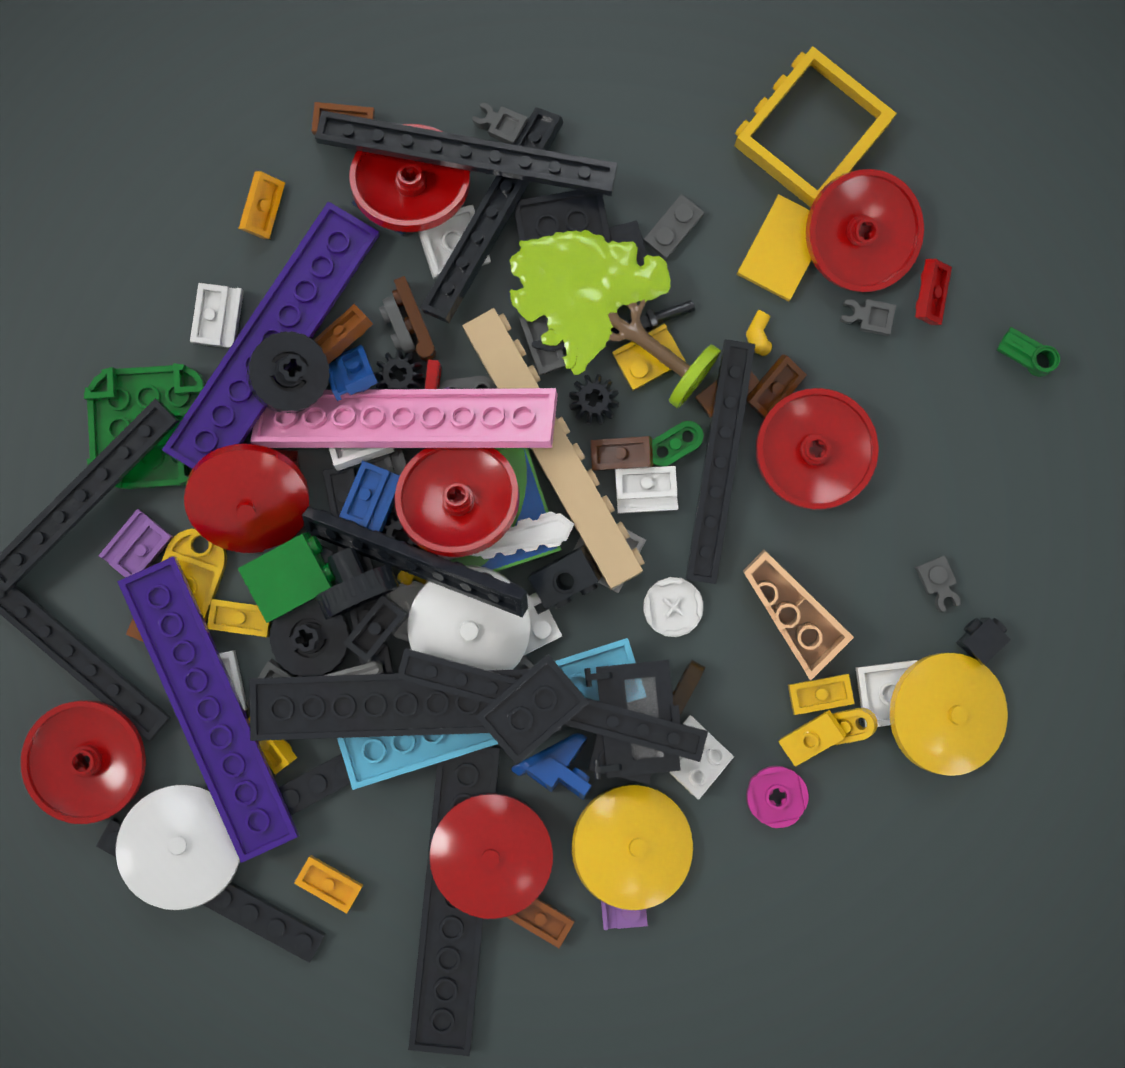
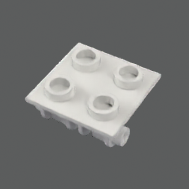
(700, 775)

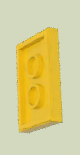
(779, 250)

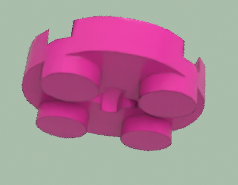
(791, 806)

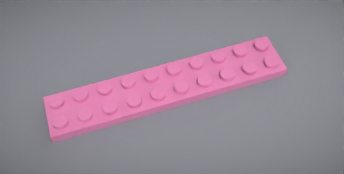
(416, 420)

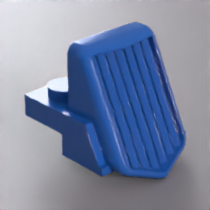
(553, 765)

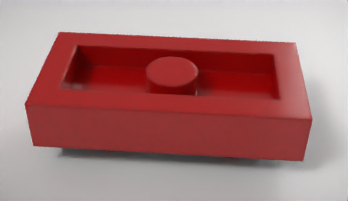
(933, 291)

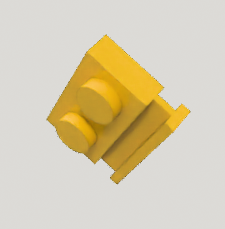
(639, 365)

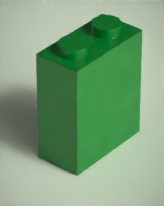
(288, 576)

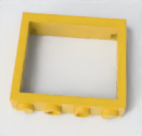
(775, 167)

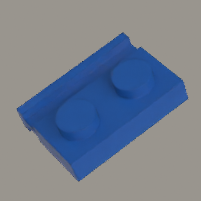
(351, 373)
(371, 497)

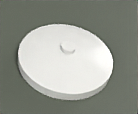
(467, 629)
(176, 849)

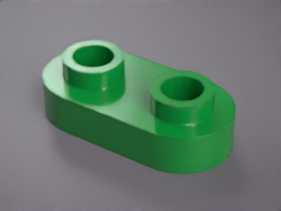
(675, 445)

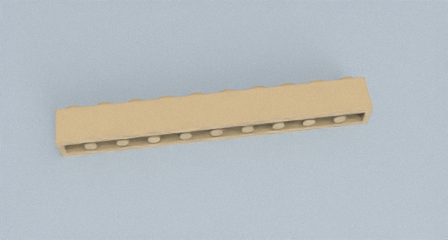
(563, 461)

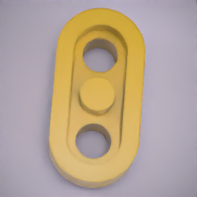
(850, 724)

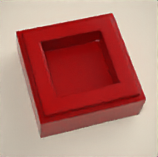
(433, 374)

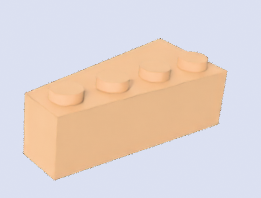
(801, 619)

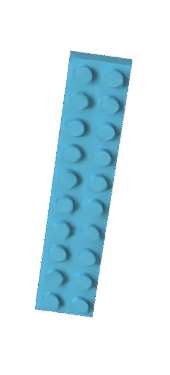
(385, 757)

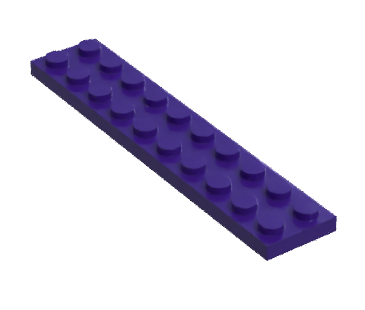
(294, 303)
(208, 709)

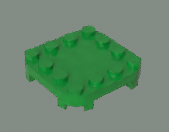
(120, 396)

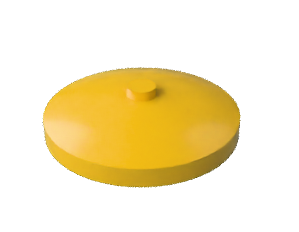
(948, 714)
(632, 847)

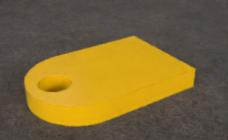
(201, 570)

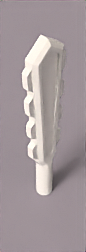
(529, 534)

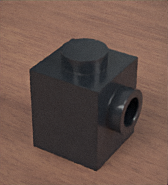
(983, 639)

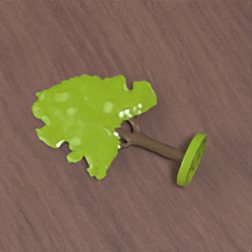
(580, 286)

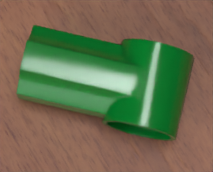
(1025, 351)

